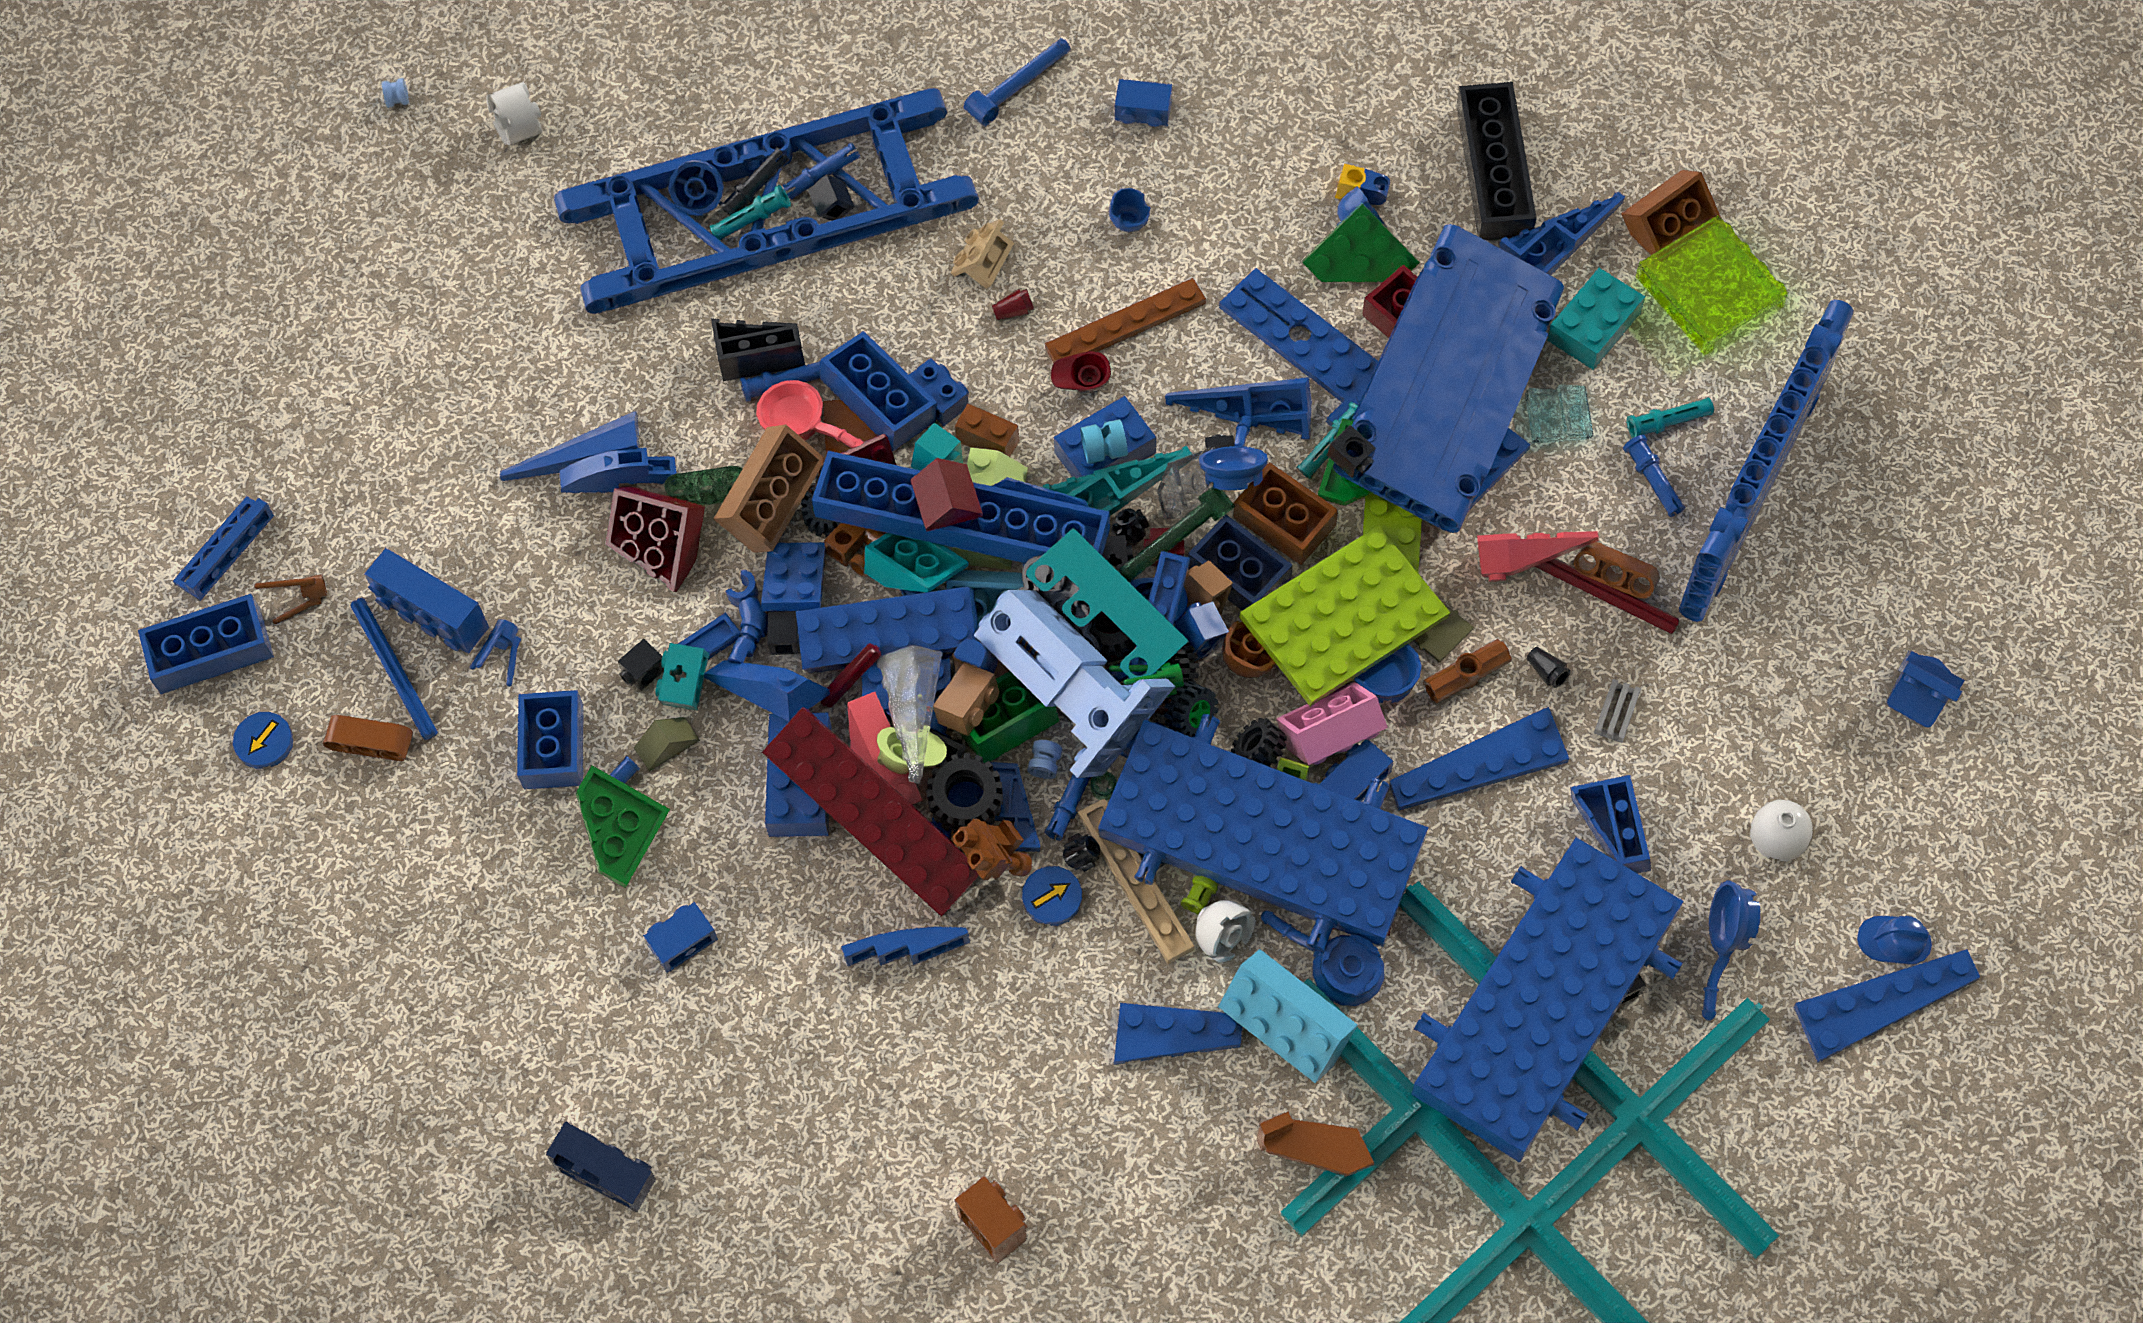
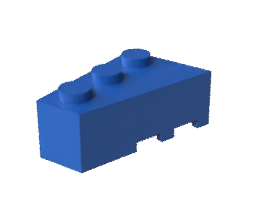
(1614, 820)

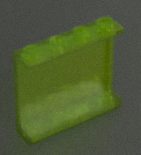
(1710, 283)

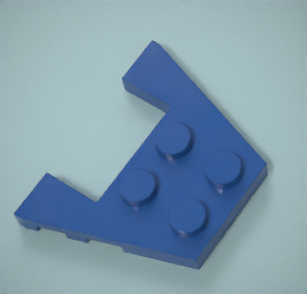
(1014, 807)

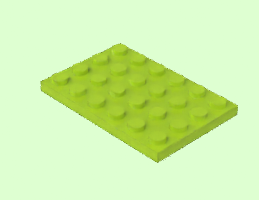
(1344, 615)

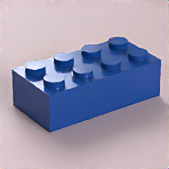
(878, 390)
(426, 601)
(205, 643)
(788, 808)

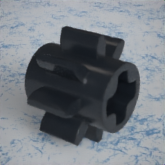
(1131, 524)
(1081, 852)

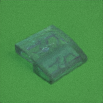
(1559, 414)

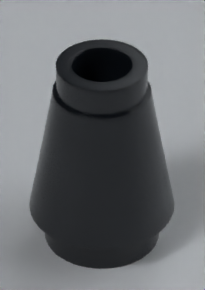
(1549, 667)

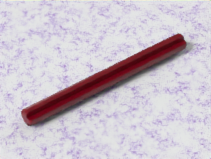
(1611, 595)

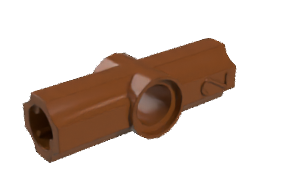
(1481, 662)

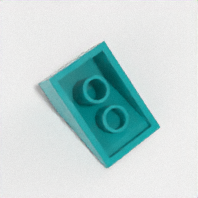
(910, 563)

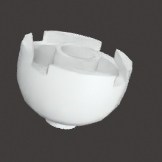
(1781, 830)
(1226, 924)

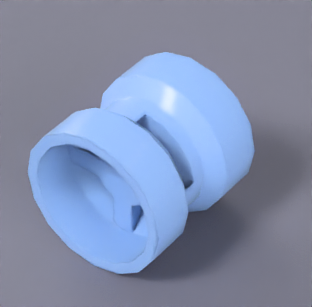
(1044, 759)

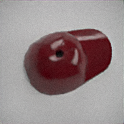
(1075, 370)

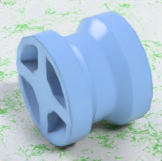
(395, 92)

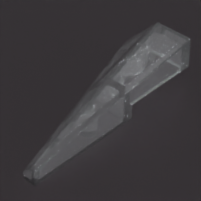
(911, 685)

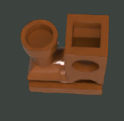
(846, 541)
(992, 849)

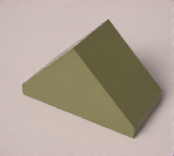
(665, 740)

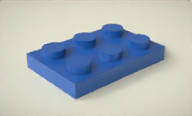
(794, 577)

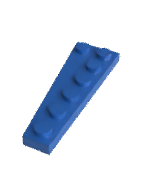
(1499, 756)
(1863, 1009)

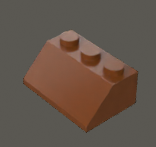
(1670, 211)

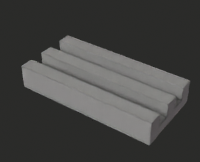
(1624, 689)

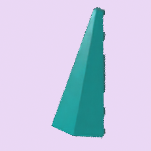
(1119, 484)

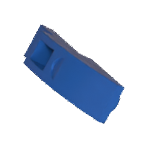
(608, 469)

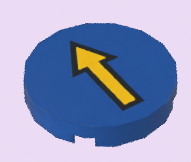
(263, 740)
(1052, 895)

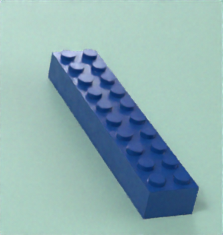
(1012, 522)

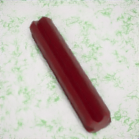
(851, 674)

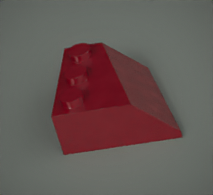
(655, 533)

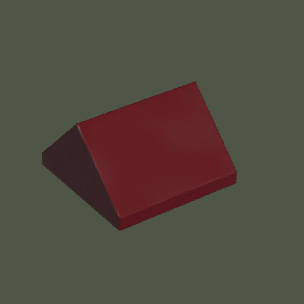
(945, 494)

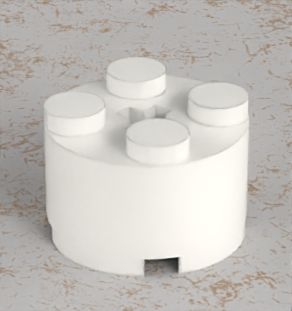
(514, 113)

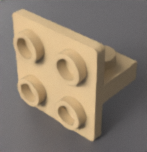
(983, 253)

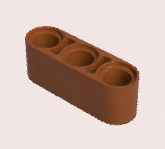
(1630, 566)
(368, 737)

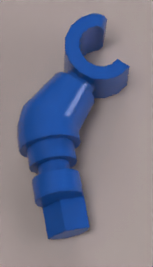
(754, 620)

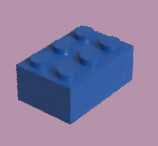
(1139, 439)
(550, 739)

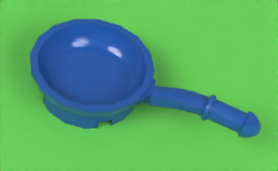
(1234, 465)
(1393, 676)
(1731, 923)
(1346, 971)

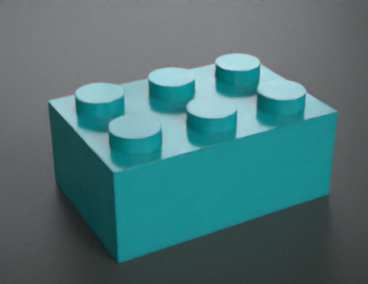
(1596, 318)

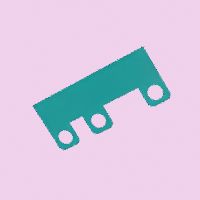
(1110, 592)

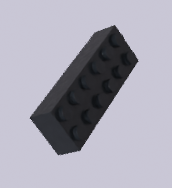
(1495, 160)

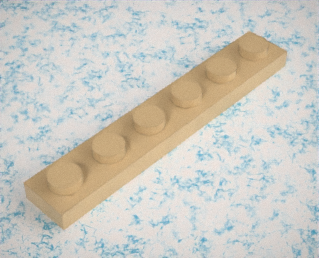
(1145, 898)

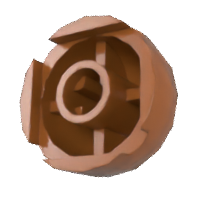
(1244, 653)

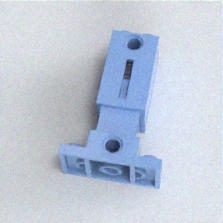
(1069, 674)

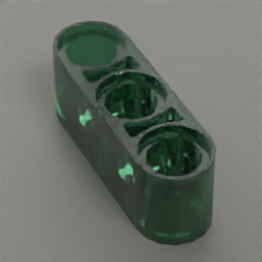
(694, 481)

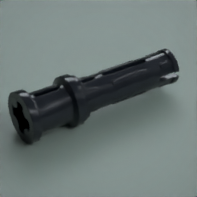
(745, 192)

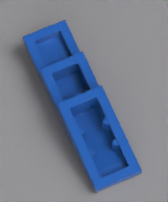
(917, 943)

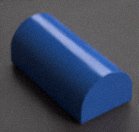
(976, 654)

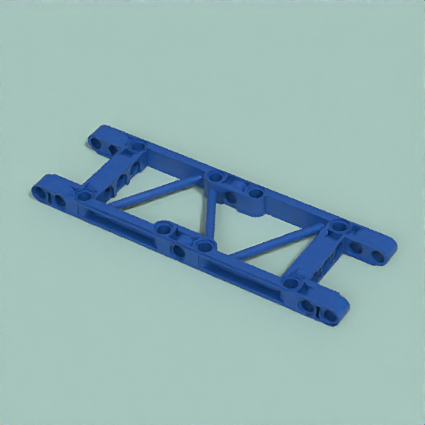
(775, 244)

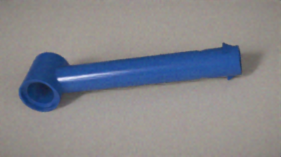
(985, 107)

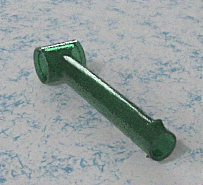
(1213, 504)

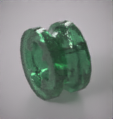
(1095, 789)

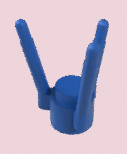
(501, 637)

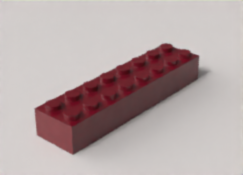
(872, 811)

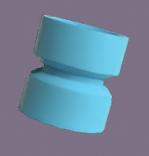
(1104, 441)

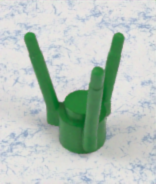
(1171, 672)

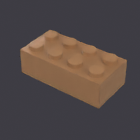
(769, 488)

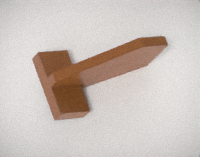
(1315, 1144)

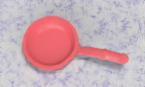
(800, 409)

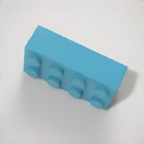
(1287, 1015)

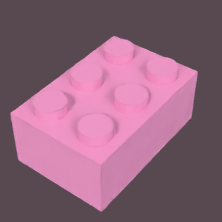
(1332, 724)

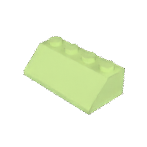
(989, 468)

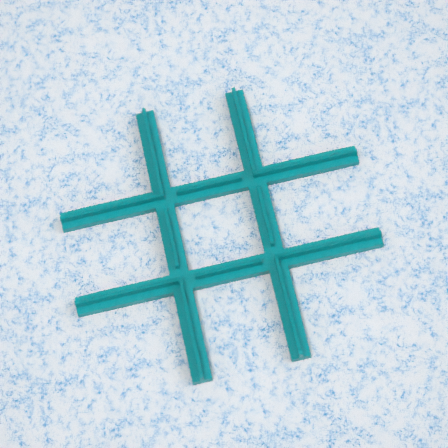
(1531, 1222)

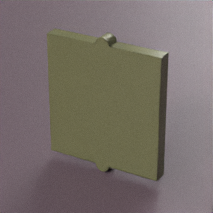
(1445, 636)

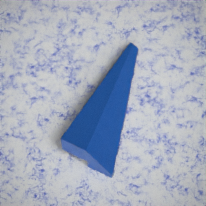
(1561, 236)
(1272, 404)
(615, 435)

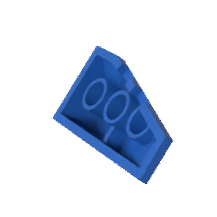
(768, 687)

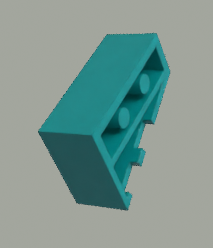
(936, 444)

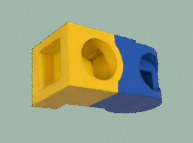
(1372, 184)

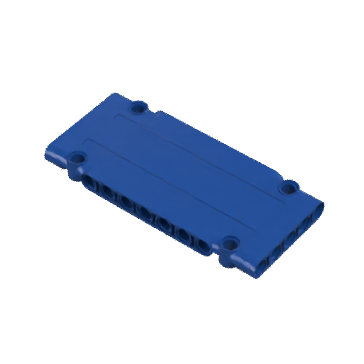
(1452, 376)
(1765, 461)

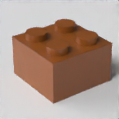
(991, 1218)

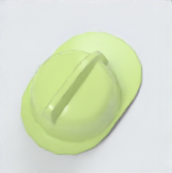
(891, 751)

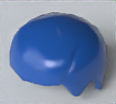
(1129, 210)

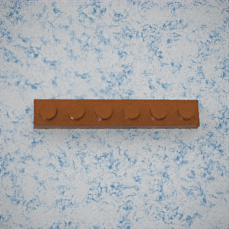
(1128, 321)

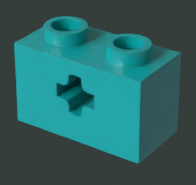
(688, 690)

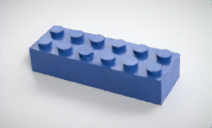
(930, 620)

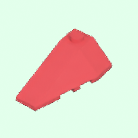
(1509, 554)
(865, 722)

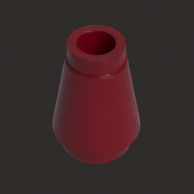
(1013, 305)

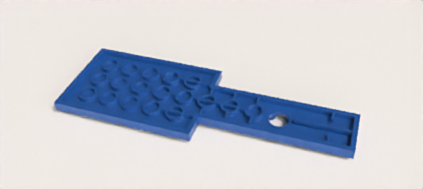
(1328, 354)

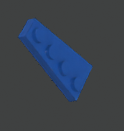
(1164, 1031)

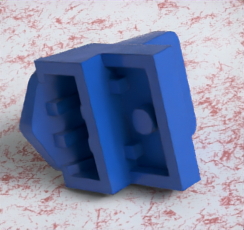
(1923, 688)

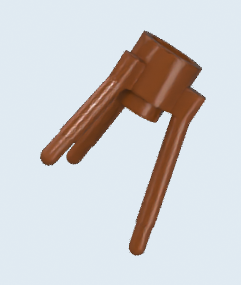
(311, 587)

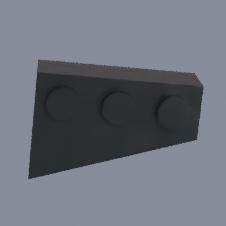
(753, 349)

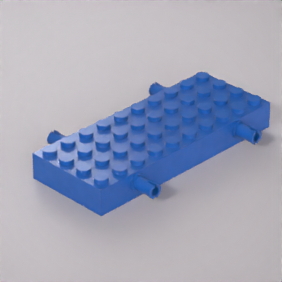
(1263, 832)
(1547, 999)

